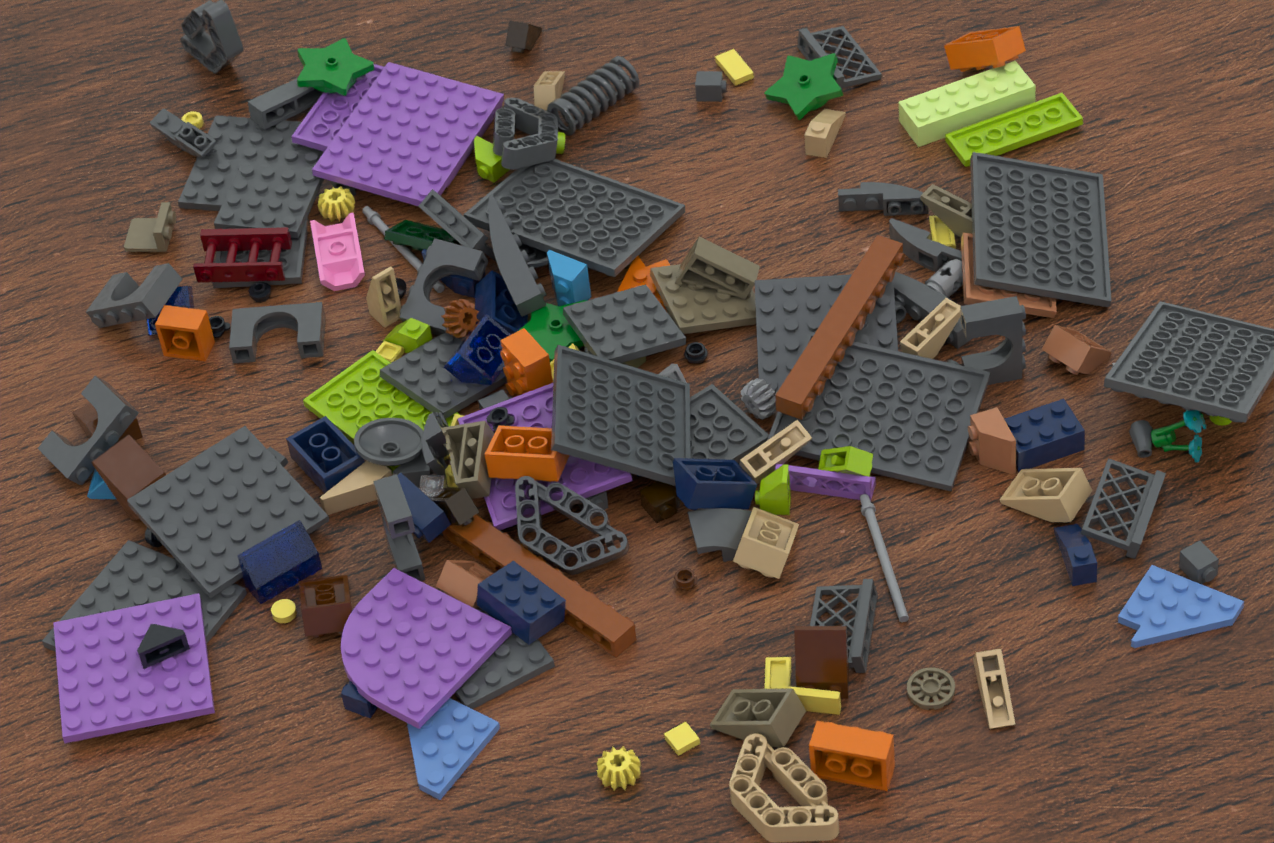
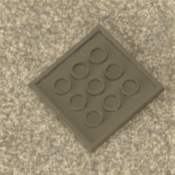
(703, 308)

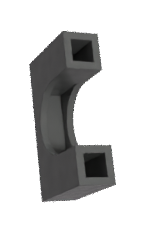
(440, 261)
(127, 302)
(996, 318)
(253, 322)
(114, 418)
(398, 526)

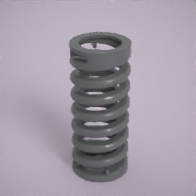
(584, 89)

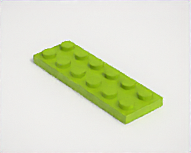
(1015, 128)

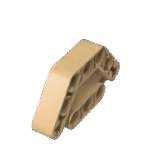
(807, 822)

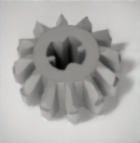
(759, 398)

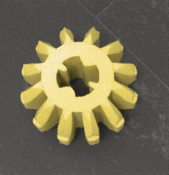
(336, 203)
(618, 768)

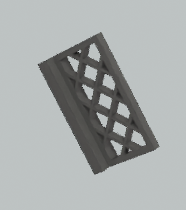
(814, 49)
(455, 223)
(1140, 517)
(860, 625)

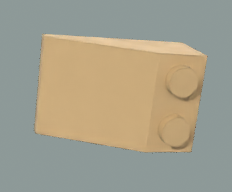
(1048, 493)
(766, 543)

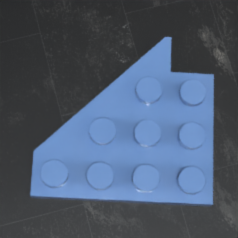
(1175, 607)
(448, 745)

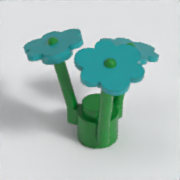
(1166, 435)

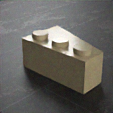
(718, 269)
(467, 454)

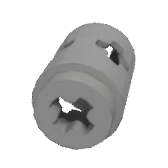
(947, 278)

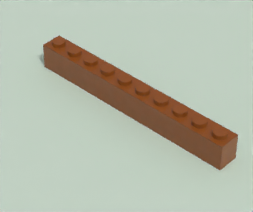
(839, 327)
(582, 609)

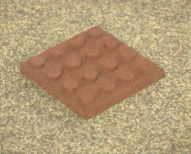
(975, 294)

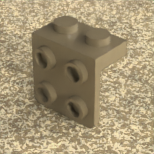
(151, 233)

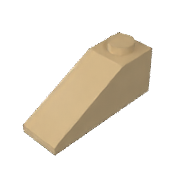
(548, 88)
(822, 132)
(384, 298)
(932, 331)
(775, 451)
(354, 489)
(994, 688)

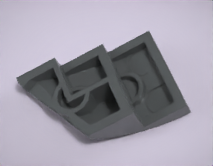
(435, 443)
(718, 530)

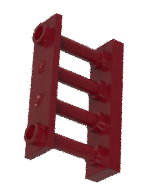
(242, 240)

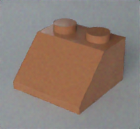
(1074, 350)
(992, 441)
(461, 580)

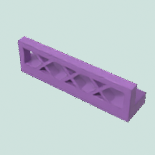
(830, 482)

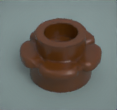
(685, 579)

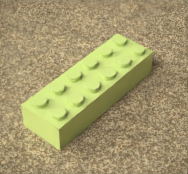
(965, 102)

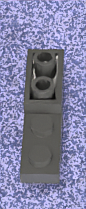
(183, 134)
(882, 196)
(920, 247)

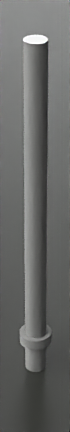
(374, 218)
(868, 510)

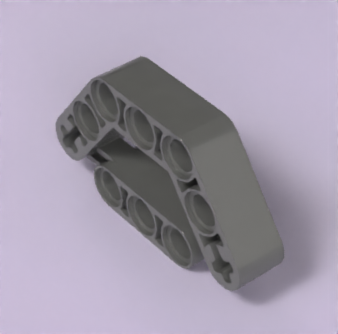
(223, 43)
(526, 150)
(606, 533)

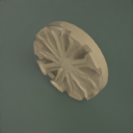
(931, 688)

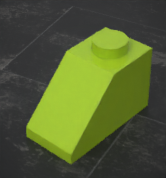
(487, 162)
(410, 334)
(846, 460)
(775, 492)

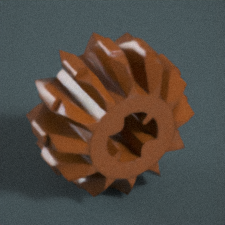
(459, 318)

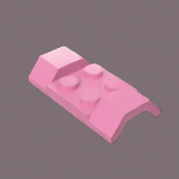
(338, 254)

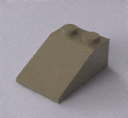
(762, 712)

